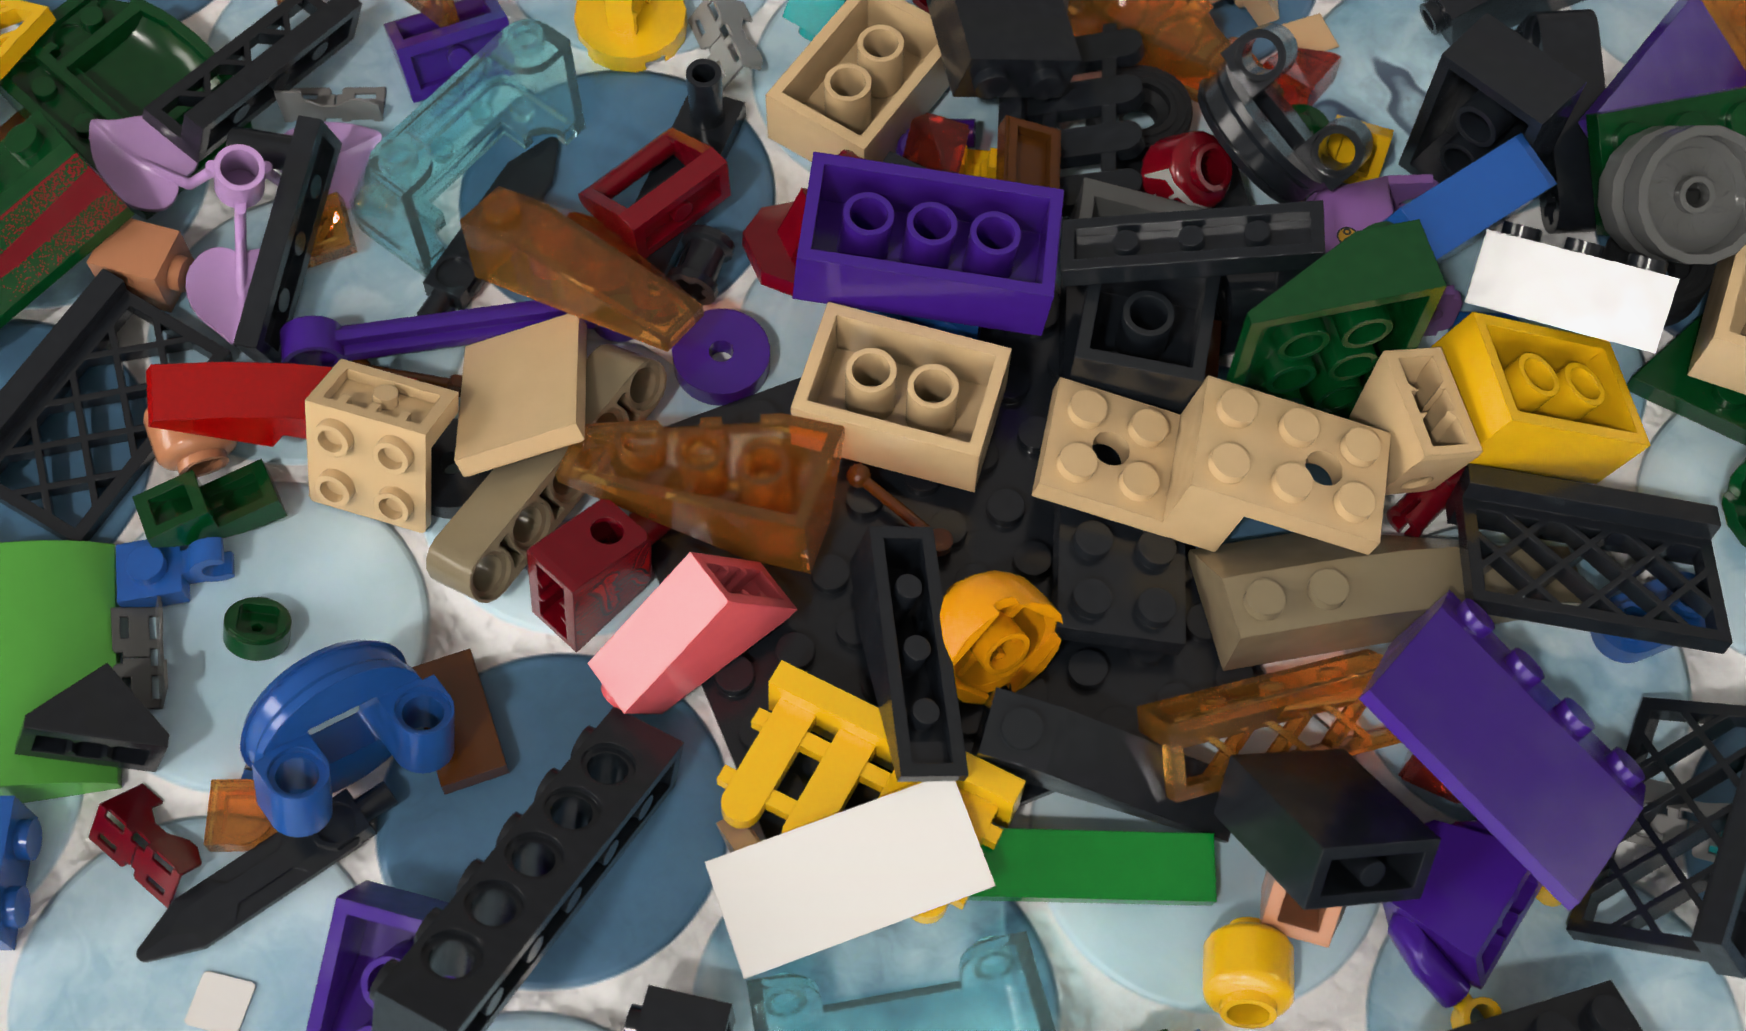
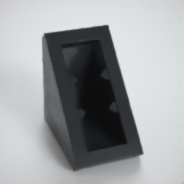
(95, 724)

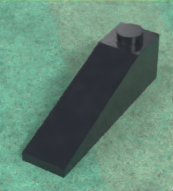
(902, 638)
(1088, 761)

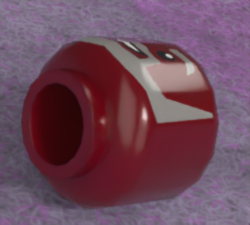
(1188, 169)

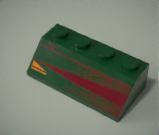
(50, 211)

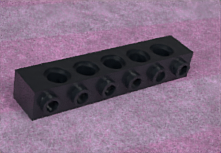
(530, 883)

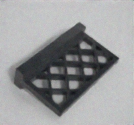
(54, 369)
(1590, 521)
(1721, 919)

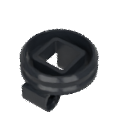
(1265, 131)

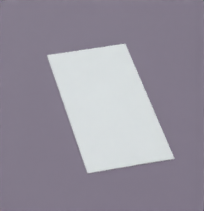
(848, 875)

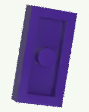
(432, 53)

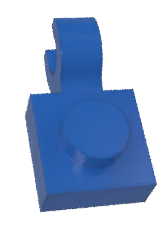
(168, 571)

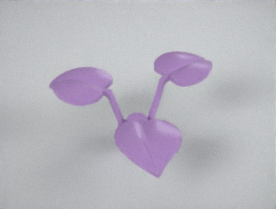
(147, 177)

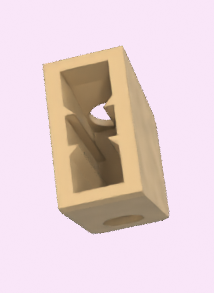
(1422, 408)

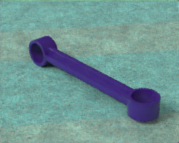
(325, 342)

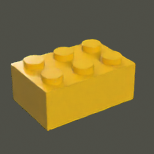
(1543, 398)

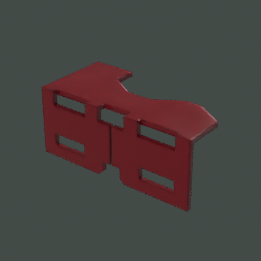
(135, 811)

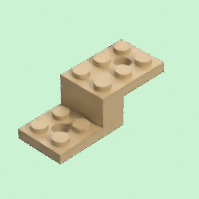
(1214, 465)

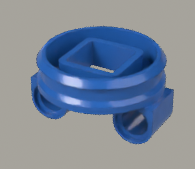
(300, 770)

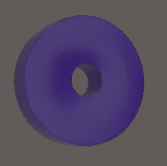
(728, 380)

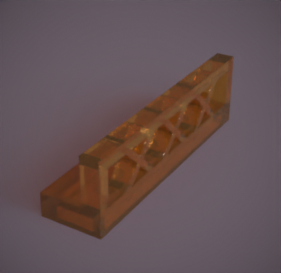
(1262, 702)

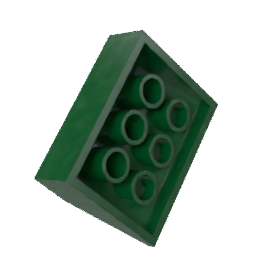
(1337, 316)

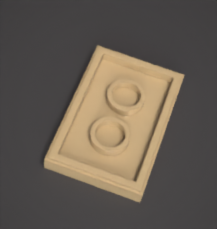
(522, 394)

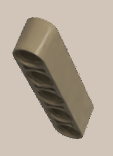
(523, 501)

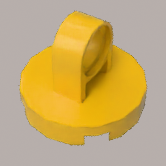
(630, 32)

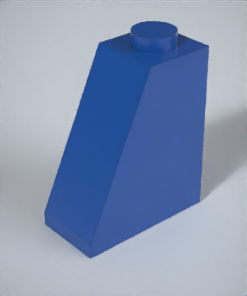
(1478, 197)

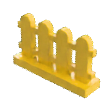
(857, 735)

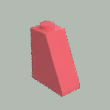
(689, 631)

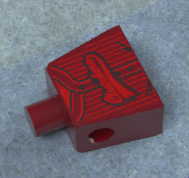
(590, 570)

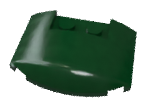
(105, 65)

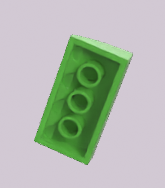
(51, 636)

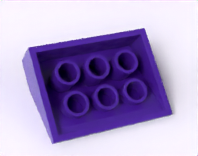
(1507, 745)

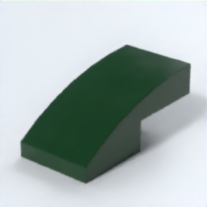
(227, 506)

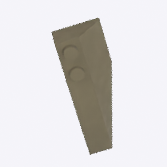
(1313, 598)

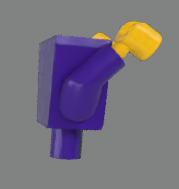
(1464, 916)

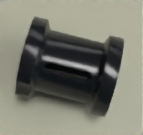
(702, 261)

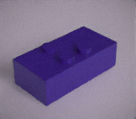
(929, 244)

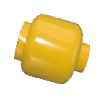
(1248, 973)

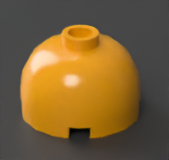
(997, 633)

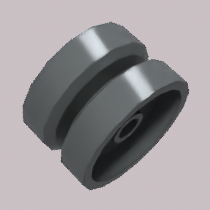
(1677, 193)

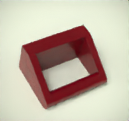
(670, 205)

